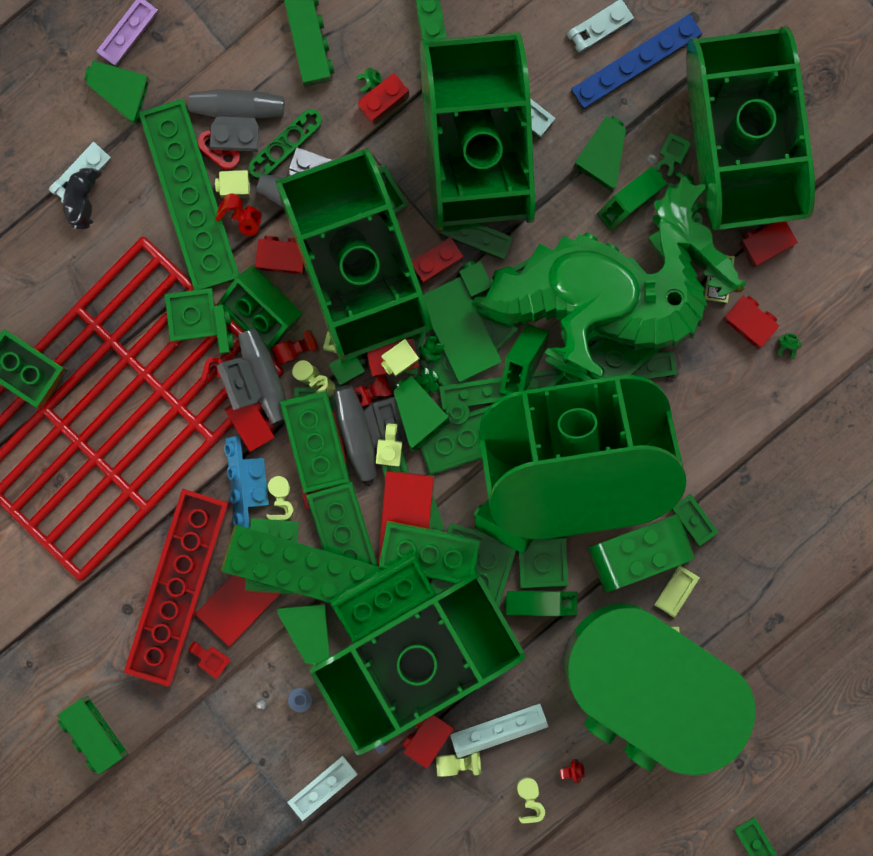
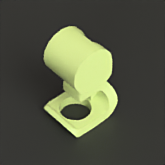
(311, 376)
(280, 489)
(450, 764)
(528, 789)

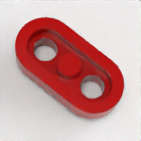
(217, 156)

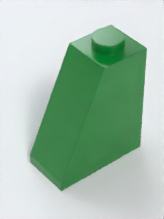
(119, 88)
(603, 153)
(631, 198)
(523, 359)
(418, 412)
(486, 524)
(541, 603)
(308, 631)

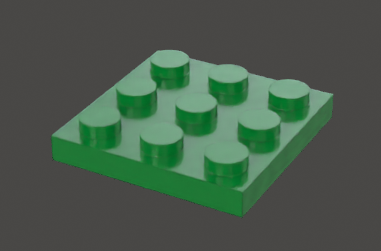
(492, 564)

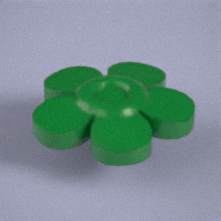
(428, 380)

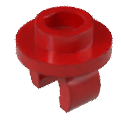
(576, 771)

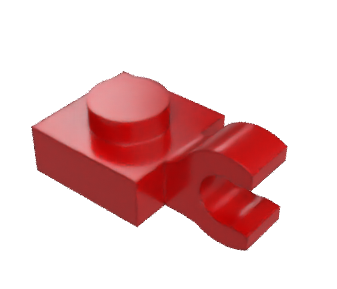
(211, 661)

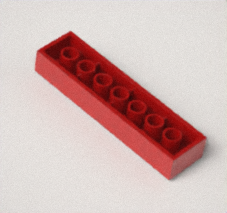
(177, 588)

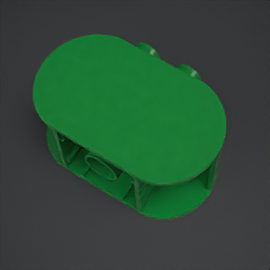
(750, 128)
(478, 129)
(354, 254)
(581, 457)
(417, 664)
(657, 692)

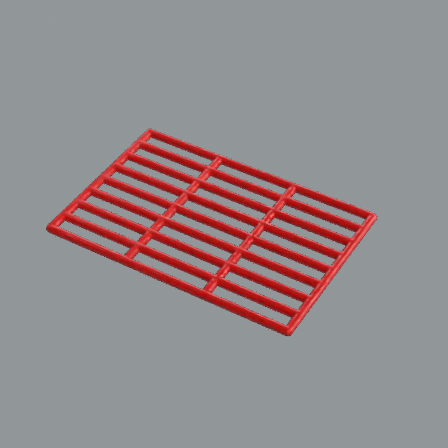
(79, 441)

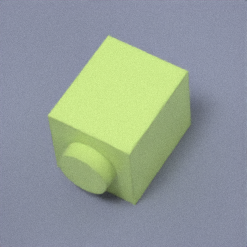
(233, 182)
(399, 358)

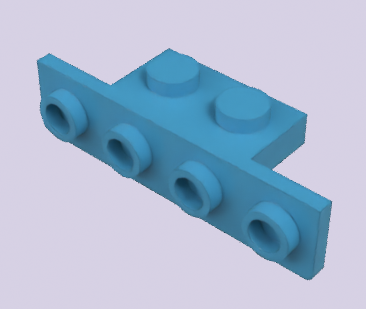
(246, 481)

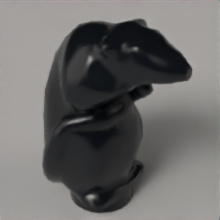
(76, 199)

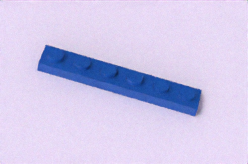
(636, 61)

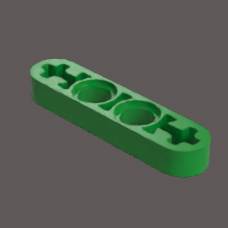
(283, 142)

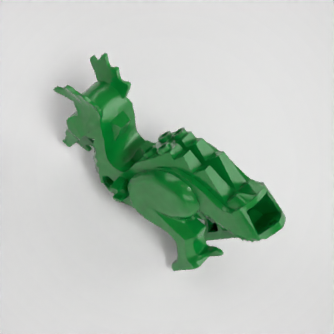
(610, 295)

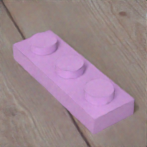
(127, 31)

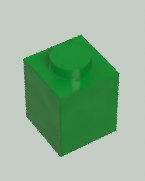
(475, 278)
(348, 370)

